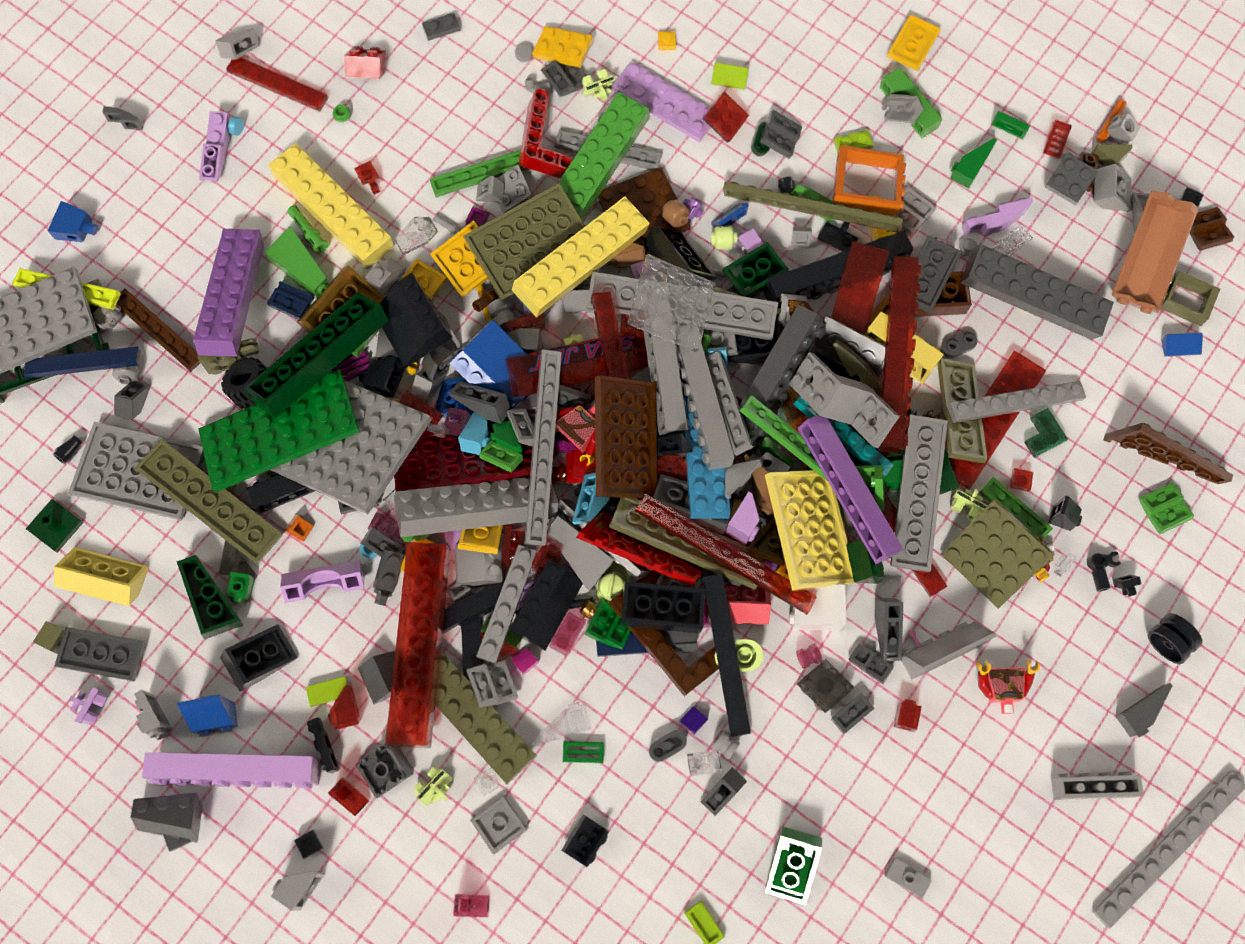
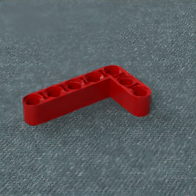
(531, 153)

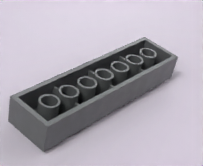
(1037, 292)
(782, 363)

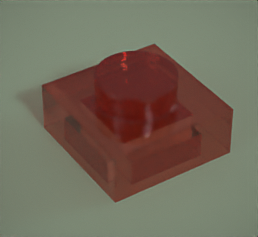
(1021, 479)

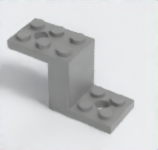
(843, 400)

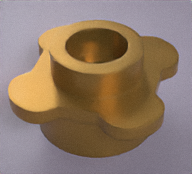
(588, 609)

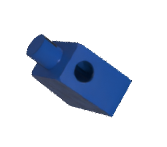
(71, 224)

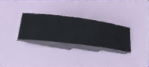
(471, 607)

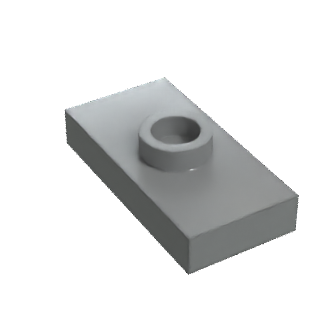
(908, 878)

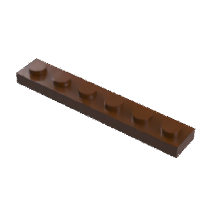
(158, 330)

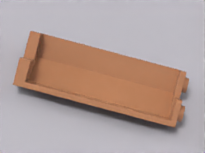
(1154, 252)

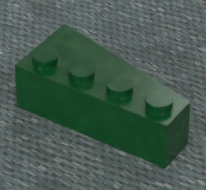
(208, 603)

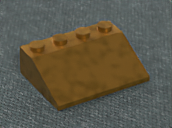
(336, 294)

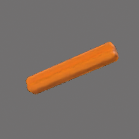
(1117, 110)

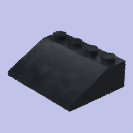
(413, 321)

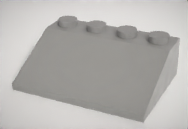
(946, 648)

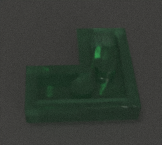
(1049, 434)

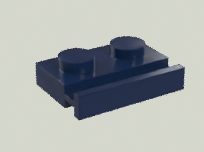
(290, 300)

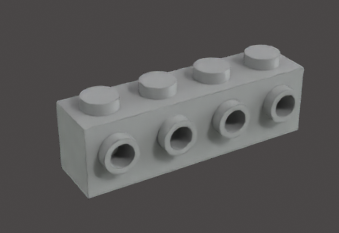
(1097, 787)

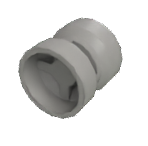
(726, 745)

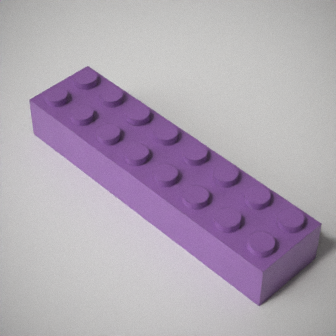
(229, 293)

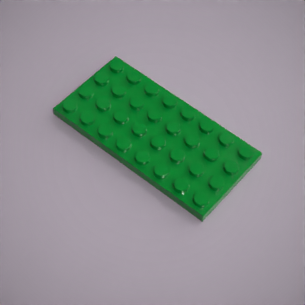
(257, 442)

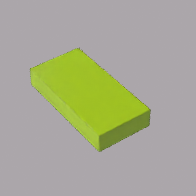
(325, 691)
(704, 924)

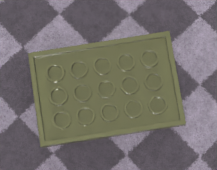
(523, 237)

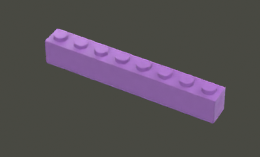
(850, 489)

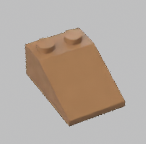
(761, 492)

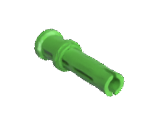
(311, 234)

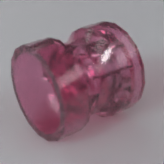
(809, 656)

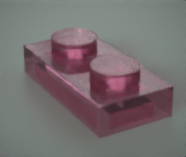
(567, 634)

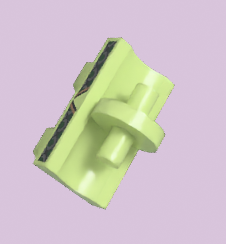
(605, 81)
(968, 500)
(435, 788)

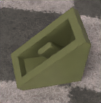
(1111, 154)

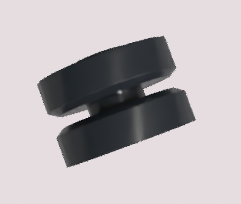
(1175, 638)

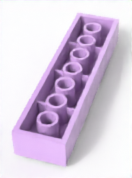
(230, 768)

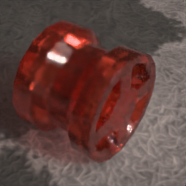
(558, 474)

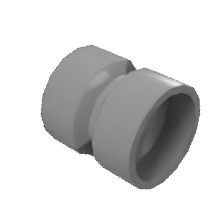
(501, 312)

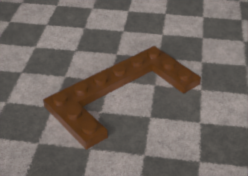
(682, 676)

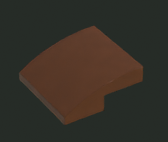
(1210, 229)

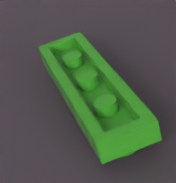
(1016, 507)

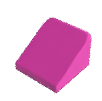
(525, 661)

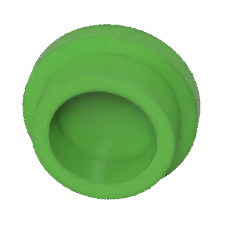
(341, 113)

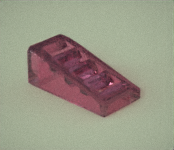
(393, 523)

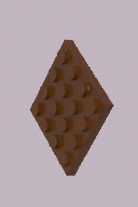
(648, 194)

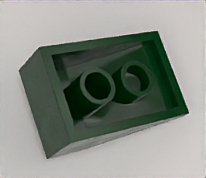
(753, 270)

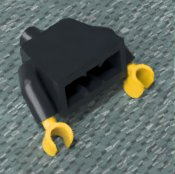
(385, 375)

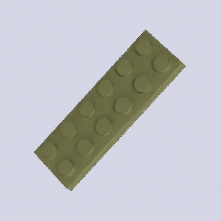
(963, 438)

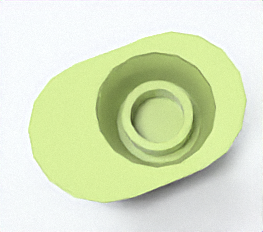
(612, 582)
(748, 654)

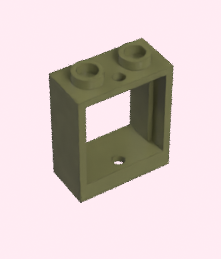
(1197, 286)

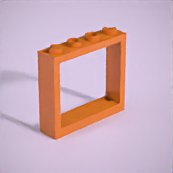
(869, 158)

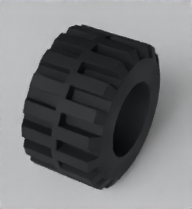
(238, 377)

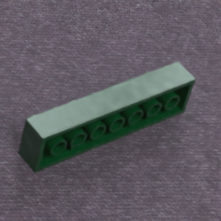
(316, 354)

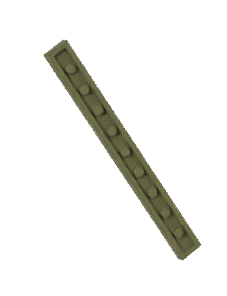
(818, 208)

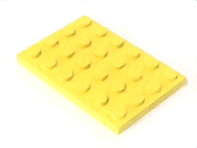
(809, 529)

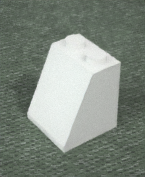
(826, 613)

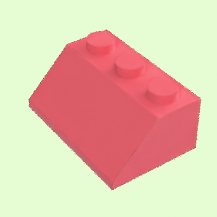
(748, 604)

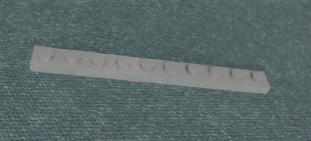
(543, 448)
(1169, 849)

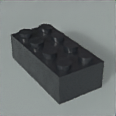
(662, 607)

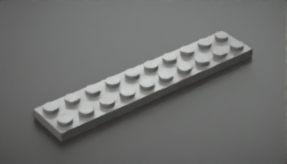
(726, 312)

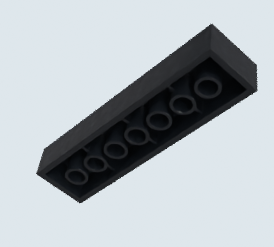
(826, 274)

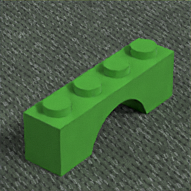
(900, 84)

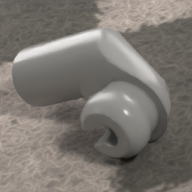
(531, 86)

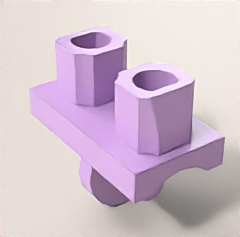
(85, 715)

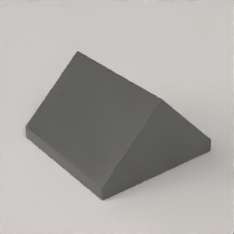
(377, 676)

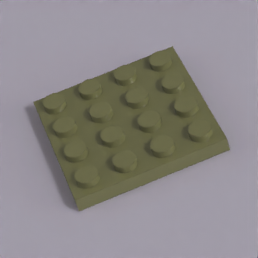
(997, 553)

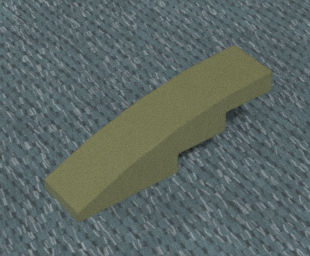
(856, 365)

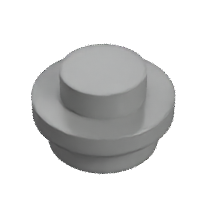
(967, 245)

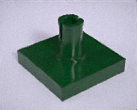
(54, 525)

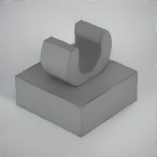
(801, 237)

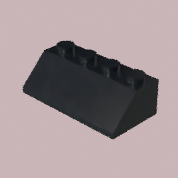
(675, 249)
(546, 605)

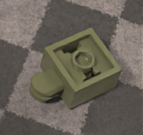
(217, 364)

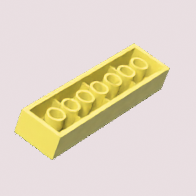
(331, 206)
(580, 256)

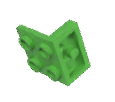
(874, 481)

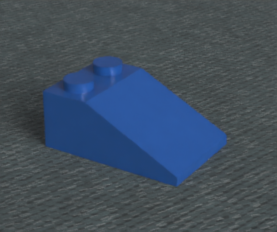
(209, 714)

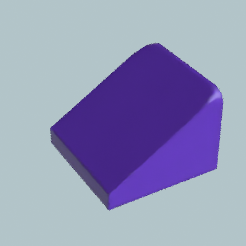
(693, 720)

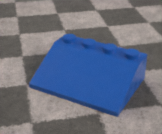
(484, 361)

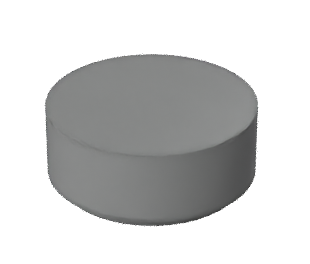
(523, 52)

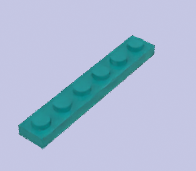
(851, 440)

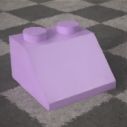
(744, 522)

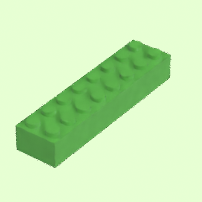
(603, 152)

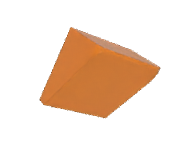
(299, 527)

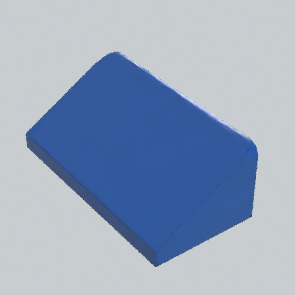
(731, 216)
(1182, 344)

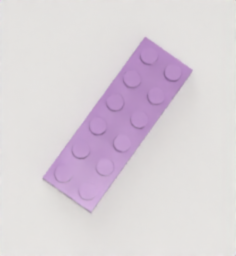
(663, 100)

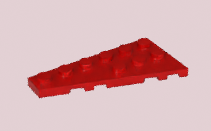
(601, 535)

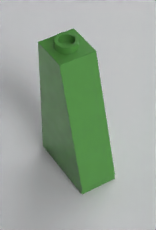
(295, 261)

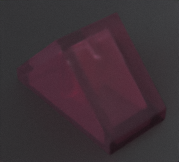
(471, 905)

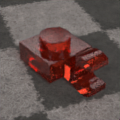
(368, 175)

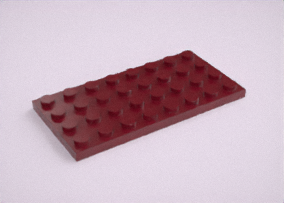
(442, 463)

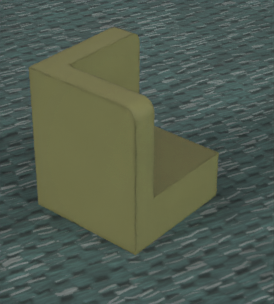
(49, 636)

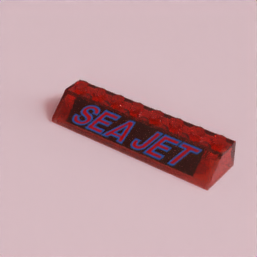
(578, 364)

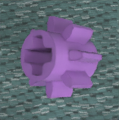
(694, 207)

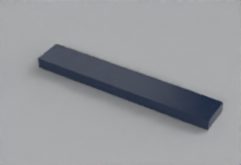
(82, 362)

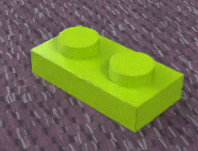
(859, 140)

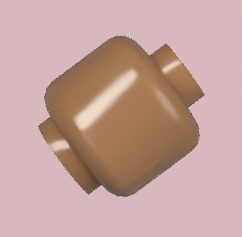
(675, 213)

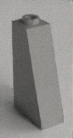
(584, 558)

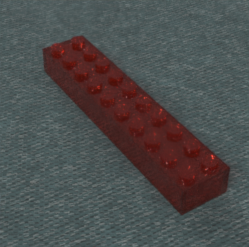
(899, 348)
(418, 646)

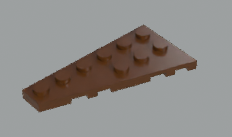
(1165, 450)

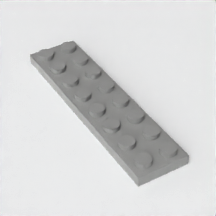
(919, 493)

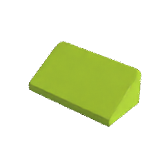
(729, 75)

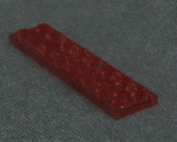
(1016, 375)

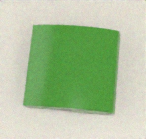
(1166, 508)

